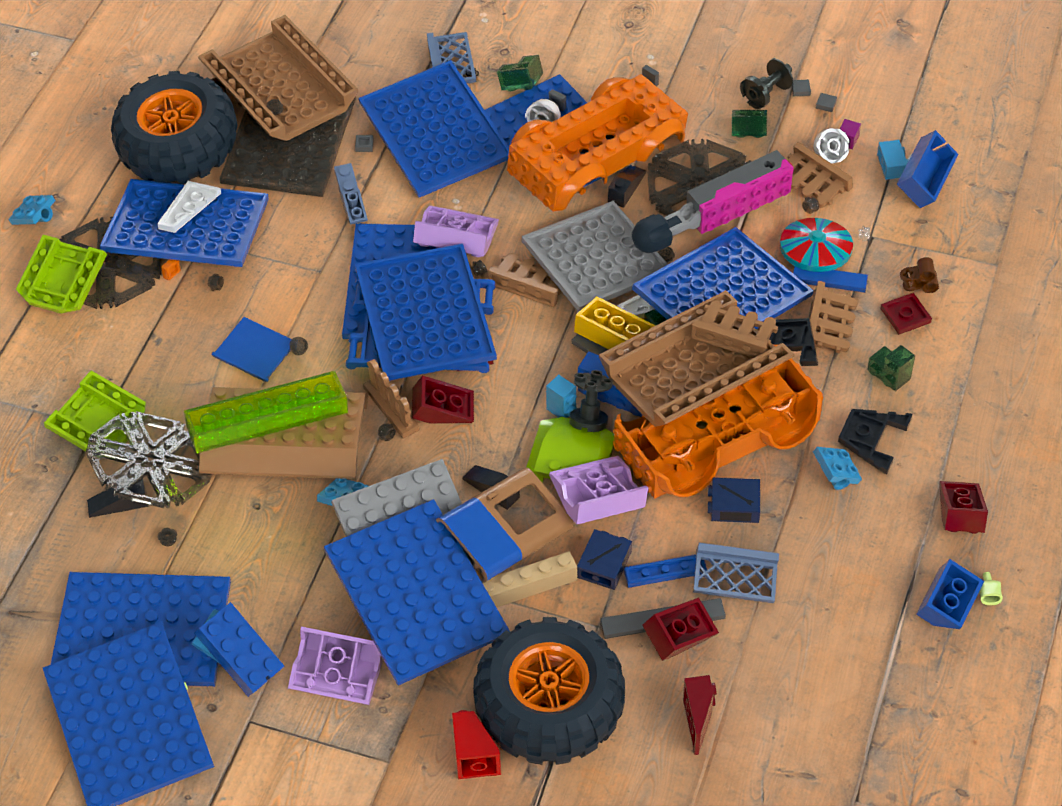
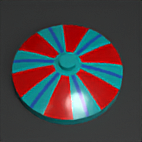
(816, 244)

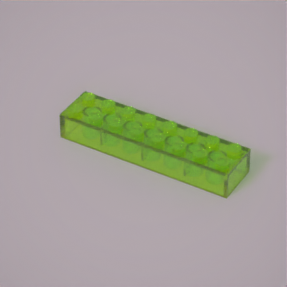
(265, 411)

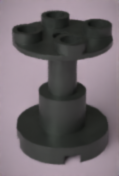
(758, 90)
(589, 414)

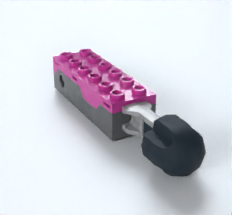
(719, 201)

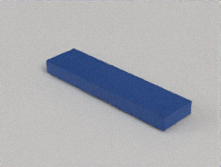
(834, 279)
(661, 571)

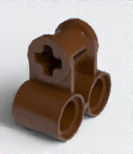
(921, 276)

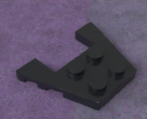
(797, 336)
(863, 433)

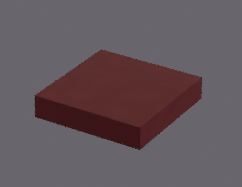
(906, 313)

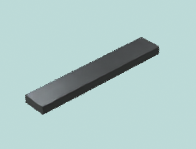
(632, 622)

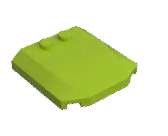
(60, 275)
(91, 408)
(563, 446)

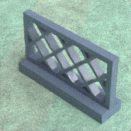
(436, 58)
(734, 556)

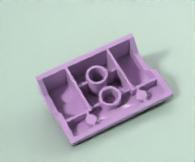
(449, 227)
(598, 489)
(336, 666)

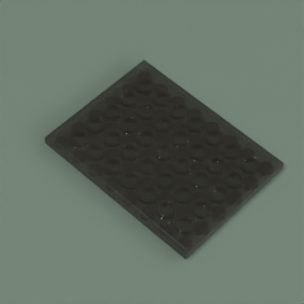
(281, 165)

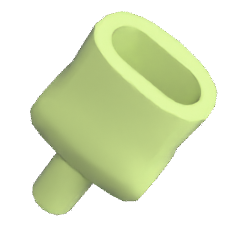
(990, 591)

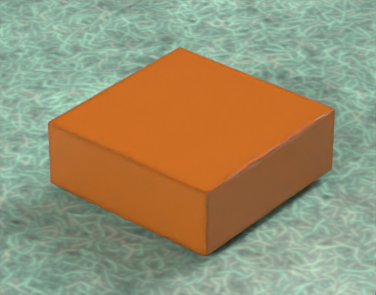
(170, 269)

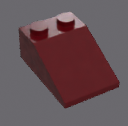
(441, 402)
(963, 507)
(679, 628)
(698, 703)

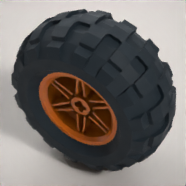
(174, 127)
(554, 666)

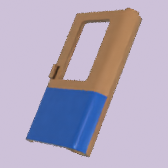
(490, 538)

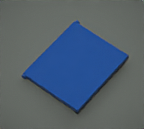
(254, 349)

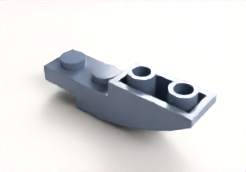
(350, 194)

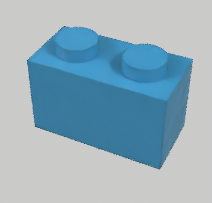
(892, 158)
(560, 397)

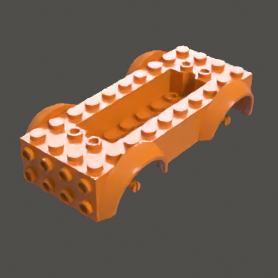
(548, 154)
(681, 459)

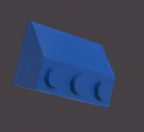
(950, 596)

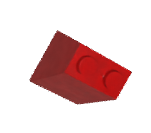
(474, 747)

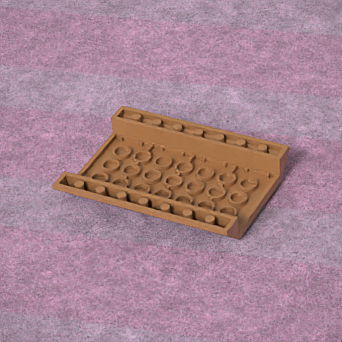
(287, 69)
(673, 374)
(308, 451)

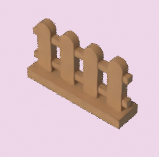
(824, 174)
(520, 284)
(827, 311)
(732, 339)
(389, 402)

